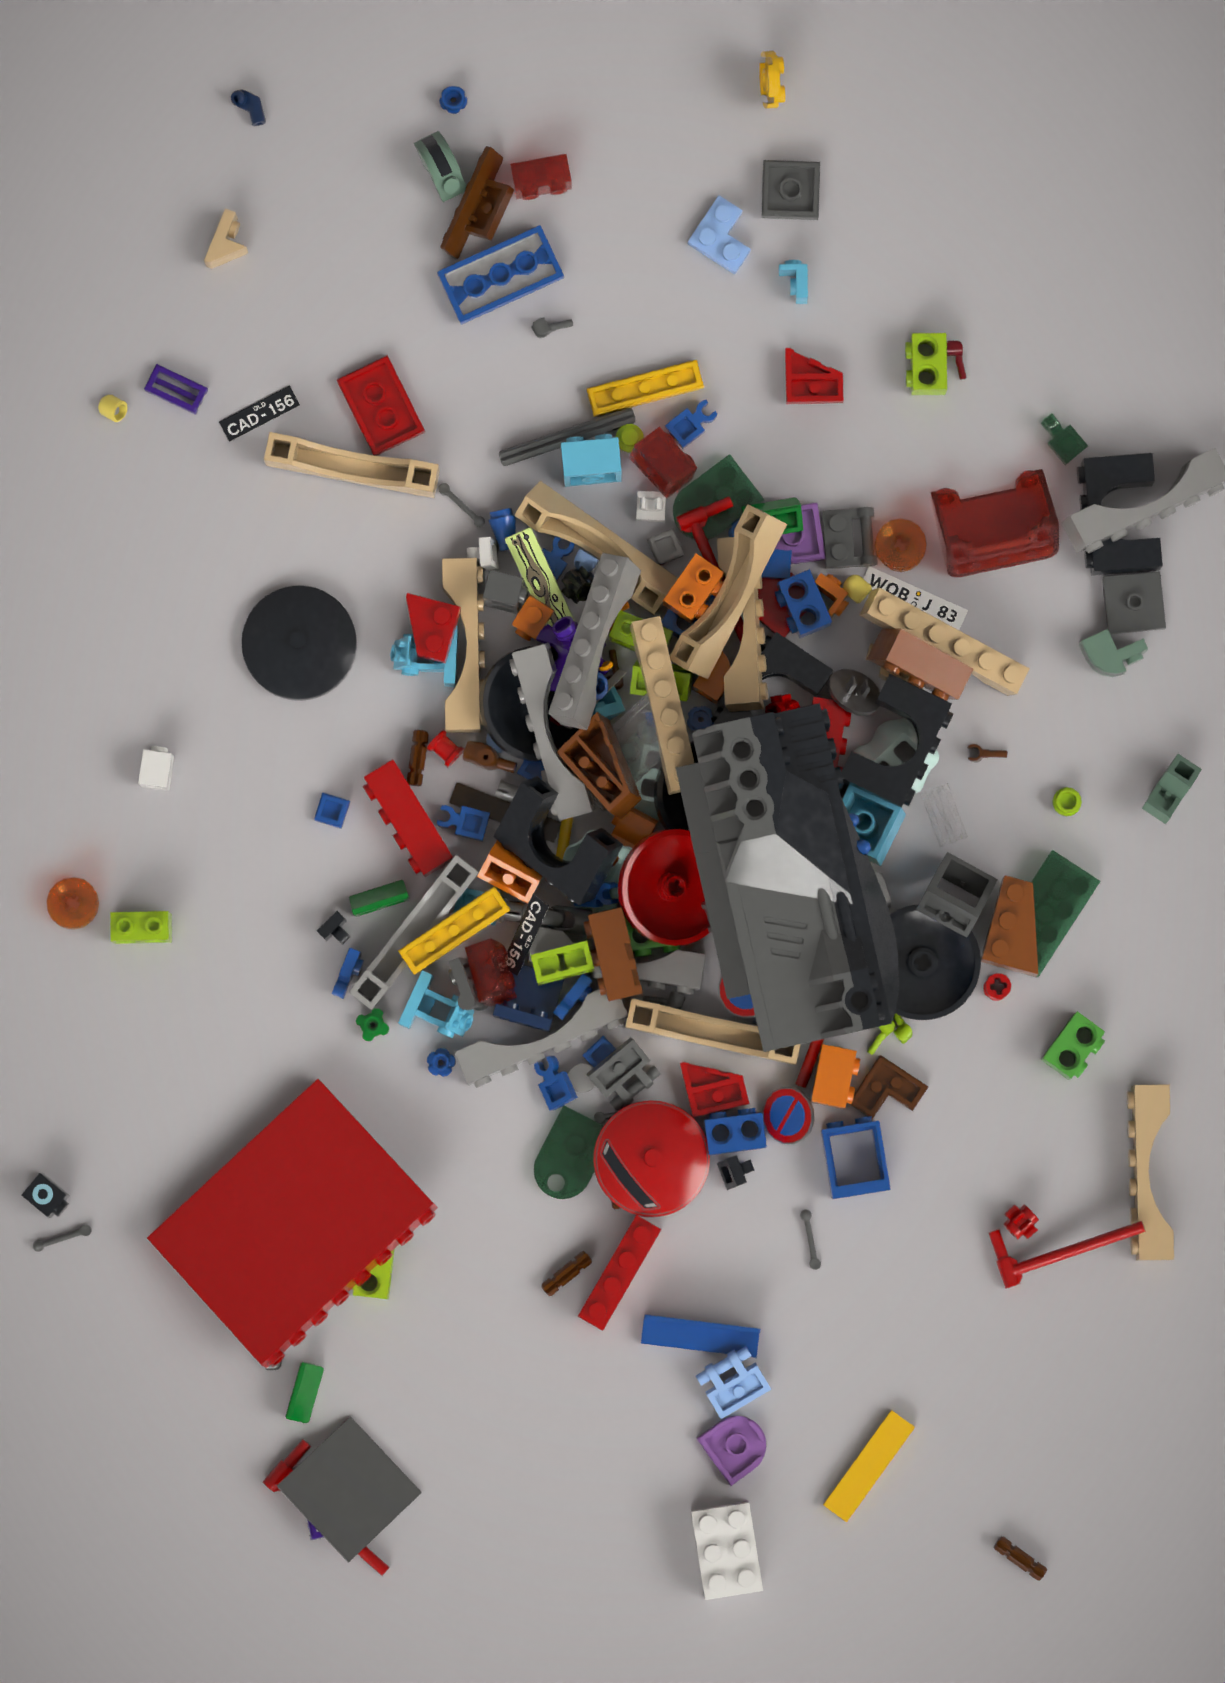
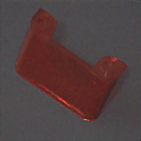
(997, 527)

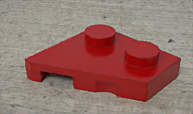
(811, 381)
(432, 626)
(712, 1089)

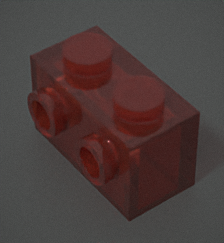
(541, 177)
(663, 462)
(490, 972)

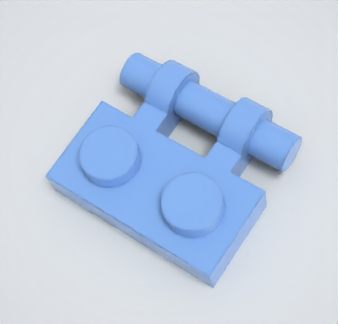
(738, 1389)

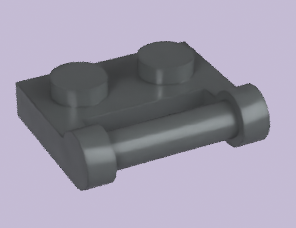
(839, 538)
(462, 977)

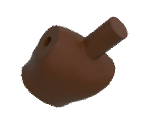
(486, 757)

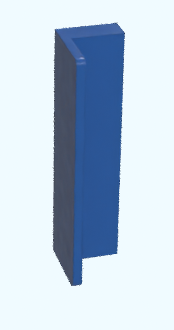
(698, 1335)

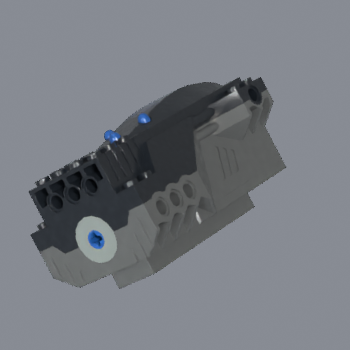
(789, 879)

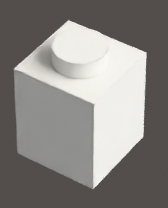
(156, 768)

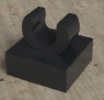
(334, 928)
(734, 1171)

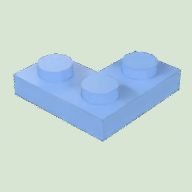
(712, 236)

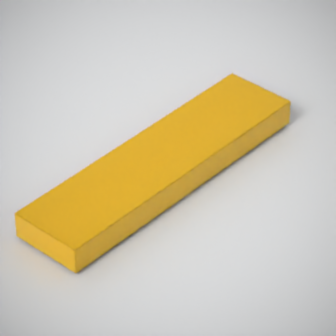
(645, 388)
(454, 930)
(868, 1466)

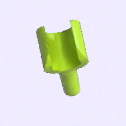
(885, 1031)
(904, 1031)

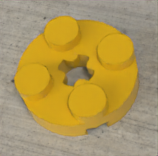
(770, 79)

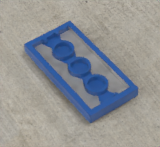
(500, 274)

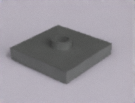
(790, 190)
(1134, 602)

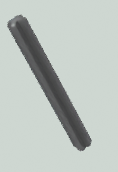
(554, 440)

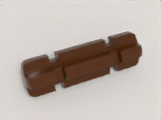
(417, 757)
(566, 1273)
(1020, 1558)

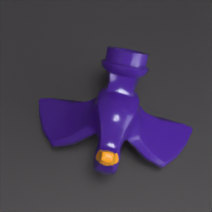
(561, 638)

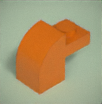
(713, 686)

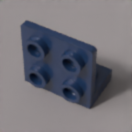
(533, 1003)

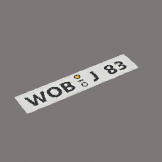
(929, 603)

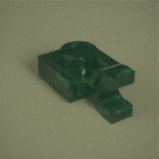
(1065, 442)

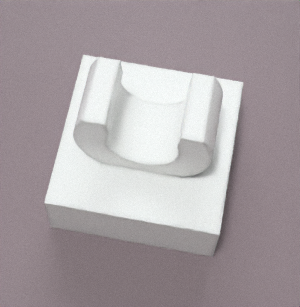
(650, 506)
(486, 553)

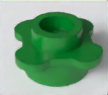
(369, 1032)

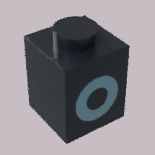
(46, 1196)

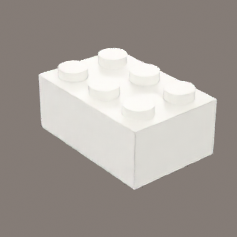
(726, 1550)

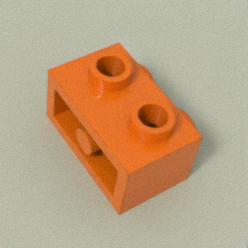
(694, 589)
(509, 873)
(834, 1077)

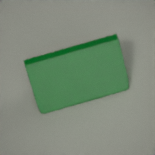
(785, 510)
(379, 898)
(304, 1392)

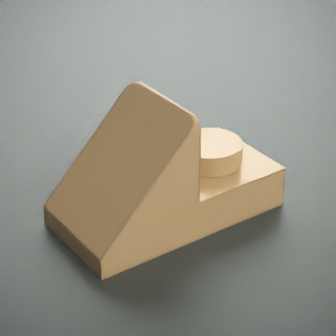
(222, 248)

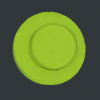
(629, 436)
(1067, 801)

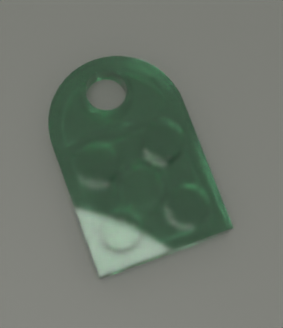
(715, 484)
(568, 1153)

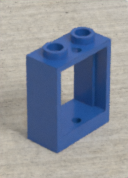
(860, 1125)

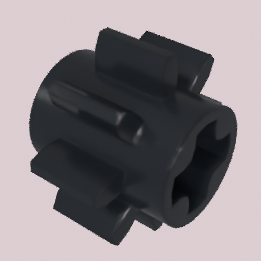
(577, 584)

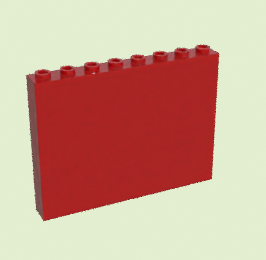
(292, 1224)

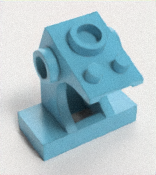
(404, 656)
(422, 1002)

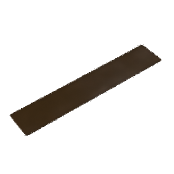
(475, 799)

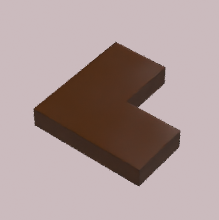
(887, 1080)

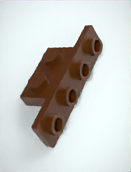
(480, 205)

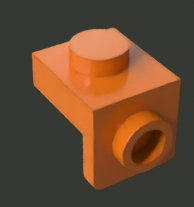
(831, 588)
(532, 618)

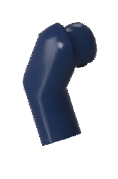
(251, 104)

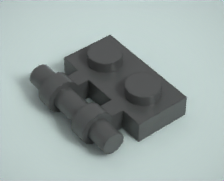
(618, 1068)

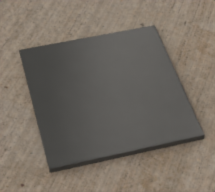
(349, 1489)

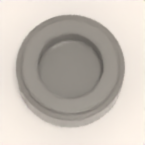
(579, 1078)

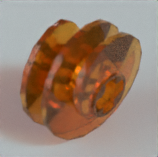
(908, 533)
(72, 888)

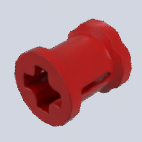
(445, 748)
(1002, 979)

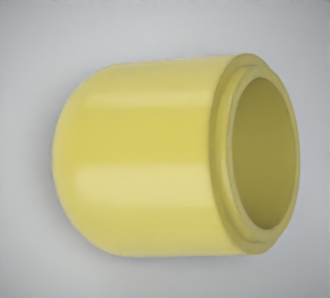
(108, 406)
(857, 588)

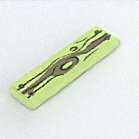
(537, 572)

